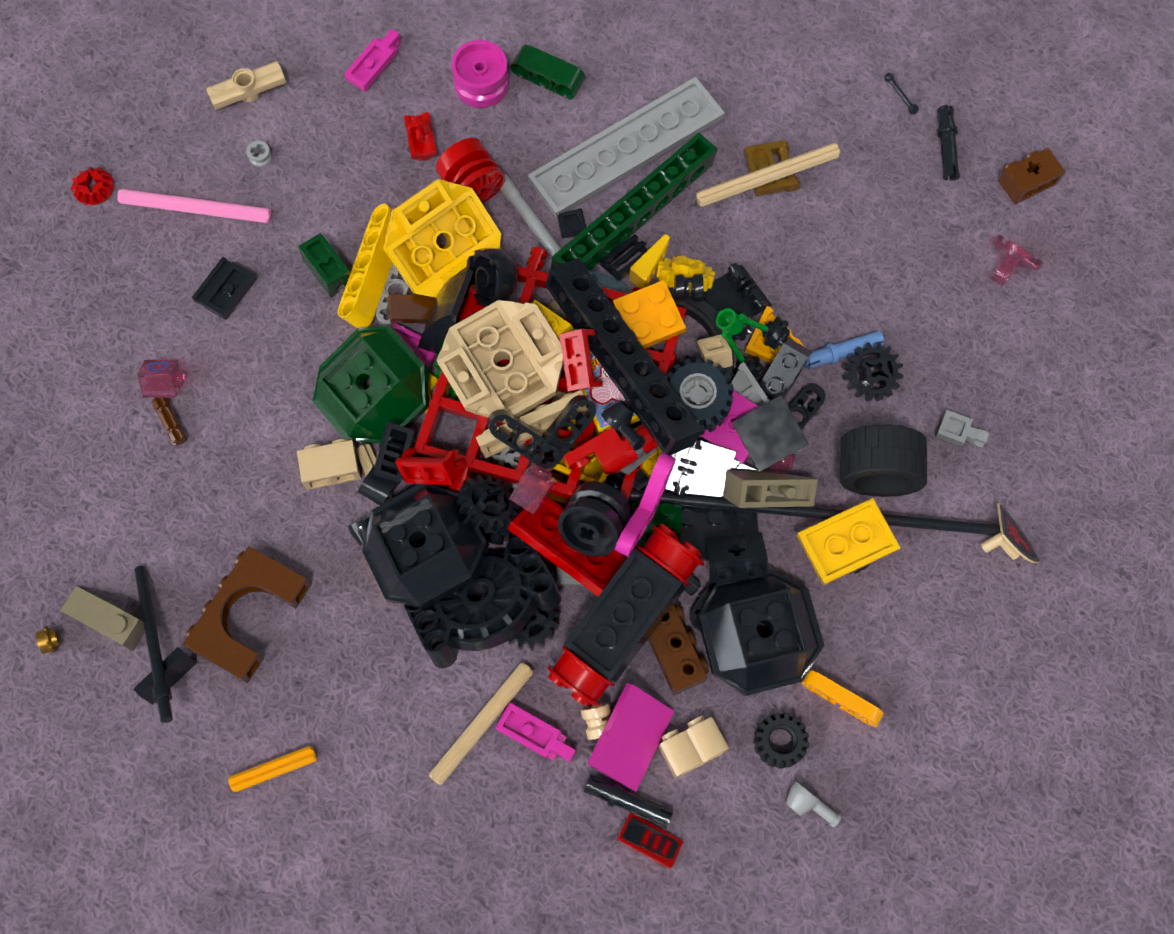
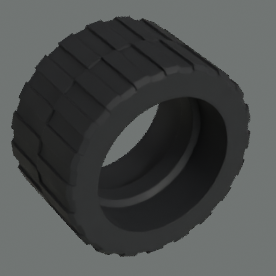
(883, 460)

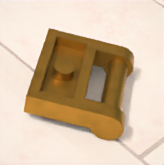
(761, 156)

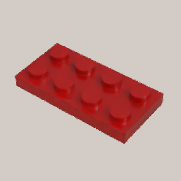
(542, 534)

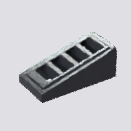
(398, 432)

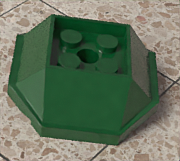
(396, 389)

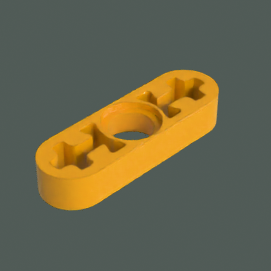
(837, 694)

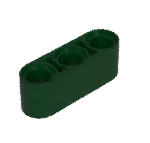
(548, 71)

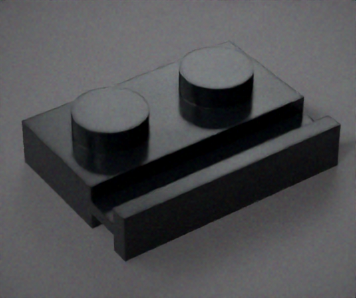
(224, 288)

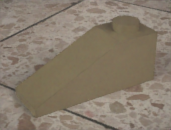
(769, 489)
(104, 618)

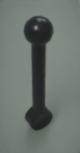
(912, 108)

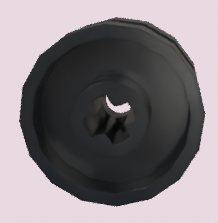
(594, 518)

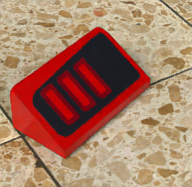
(650, 841)

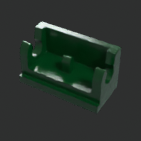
(324, 263)

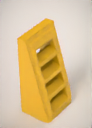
(645, 268)

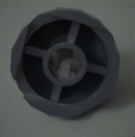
(493, 275)

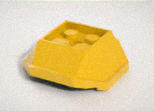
(419, 220)

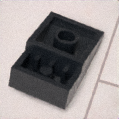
(446, 311)

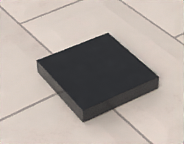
(770, 433)

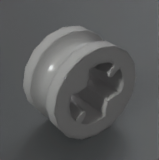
(262, 159)

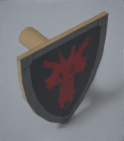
(1010, 539)

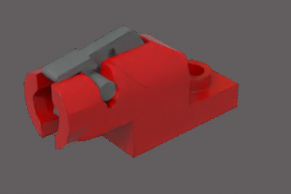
(612, 452)

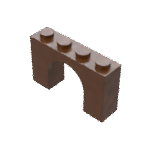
(251, 574)

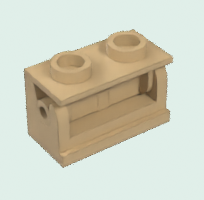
(328, 464)

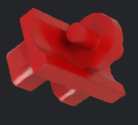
(420, 136)

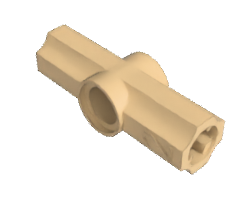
(246, 85)

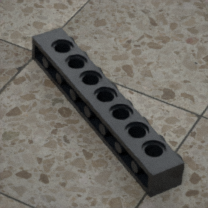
(624, 358)

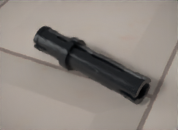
(947, 134)
(628, 801)

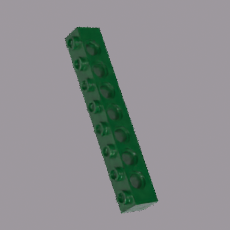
(639, 204)

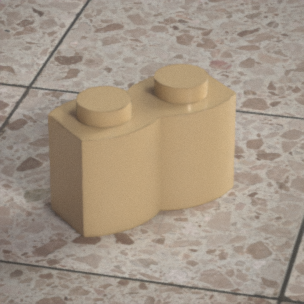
(693, 746)

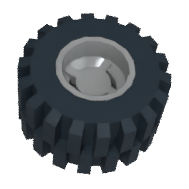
(703, 391)

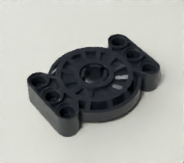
(511, 591)

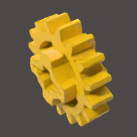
(684, 266)

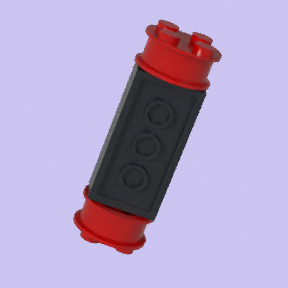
(625, 616)

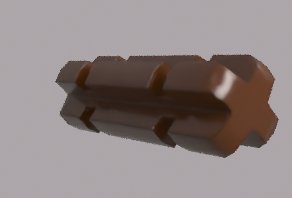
(169, 421)

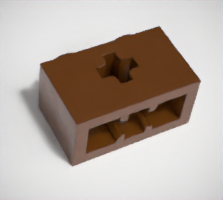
(1031, 176)

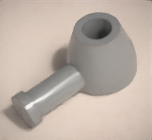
(803, 801)

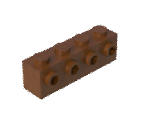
(676, 653)

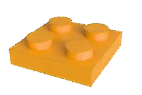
(651, 314)

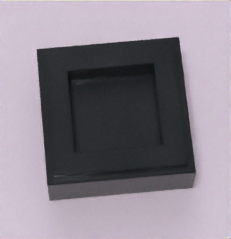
(571, 223)

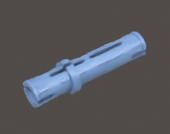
(834, 352)

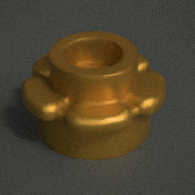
(47, 640)

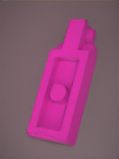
(373, 61)
(534, 734)

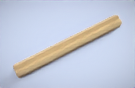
(481, 724)

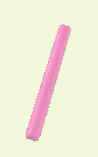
(195, 206)

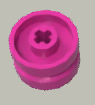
(480, 73)

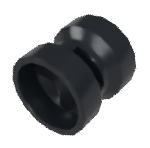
(681, 288)

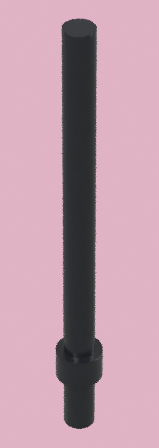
(161, 690)

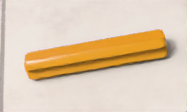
(272, 769)

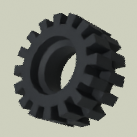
(798, 735)

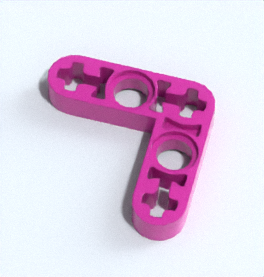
(644, 514)

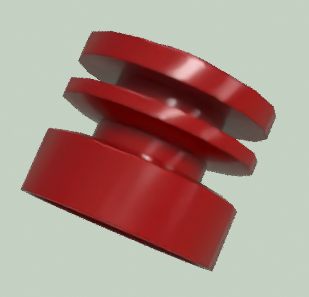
(471, 166)

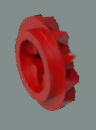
(101, 190)

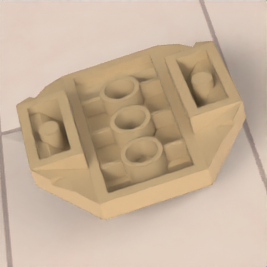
(498, 333)

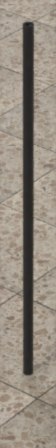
(824, 513)

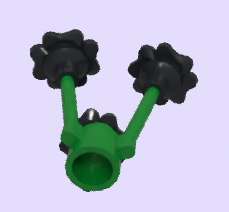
(738, 325)

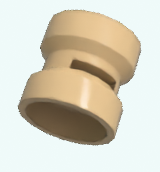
(596, 719)

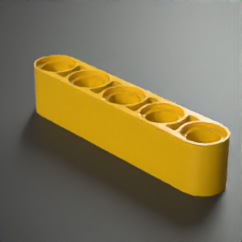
(368, 273)

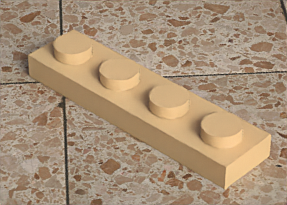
(539, 419)

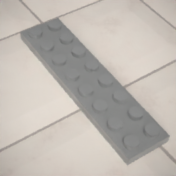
(625, 147)

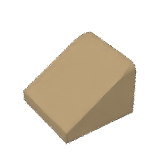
(716, 350)

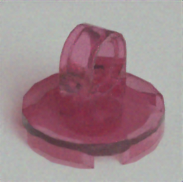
(1014, 256)

